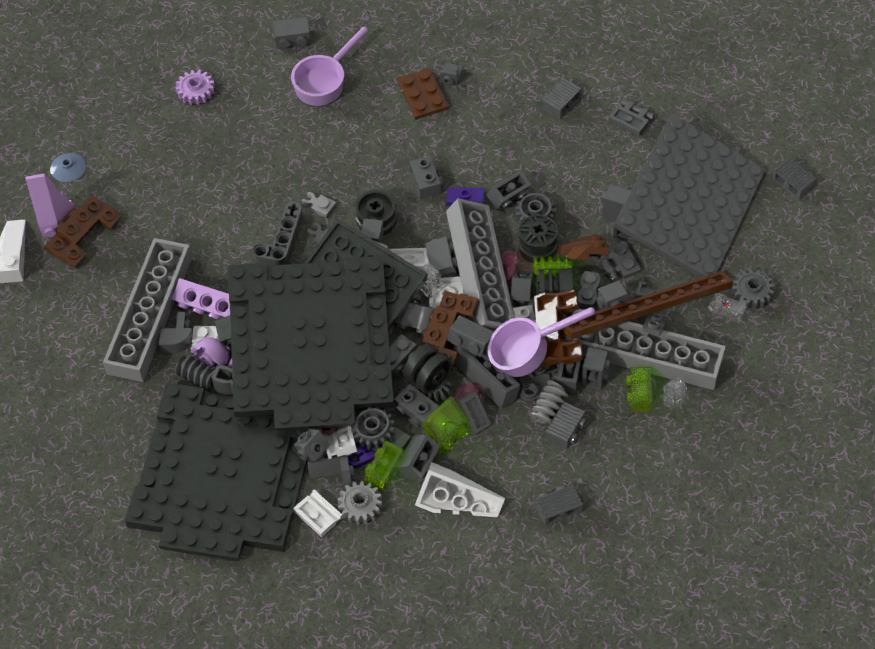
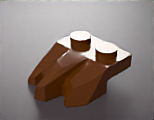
(584, 246)

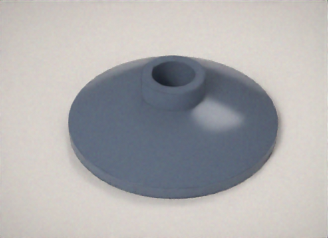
(69, 172)

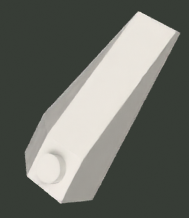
(12, 251)
(454, 492)

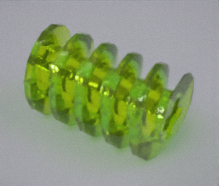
(550, 264)

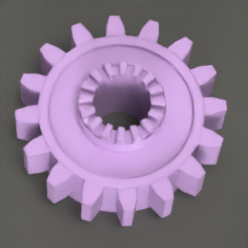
(195, 87)

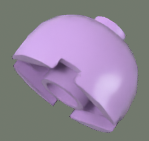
(211, 352)

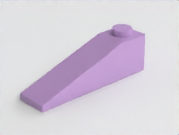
(48, 203)

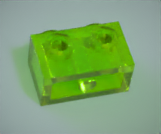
(640, 389)
(383, 466)

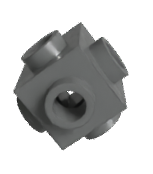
(311, 445)

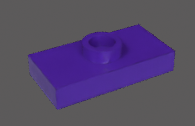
(469, 194)

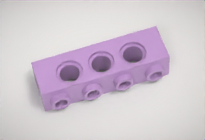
(187, 290)

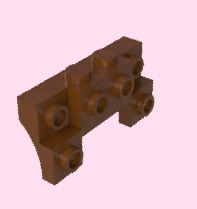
(78, 225)
(549, 310)
(443, 317)

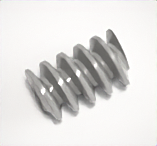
(548, 402)

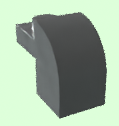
(176, 339)

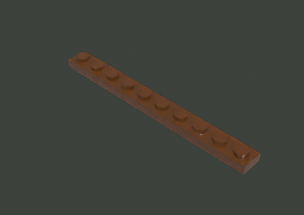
(649, 304)

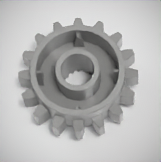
(360, 512)

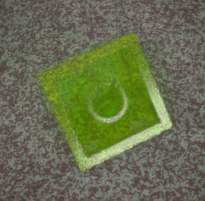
(446, 425)

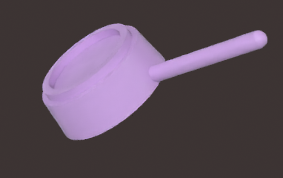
(320, 77)
(521, 346)

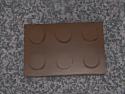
(422, 93)

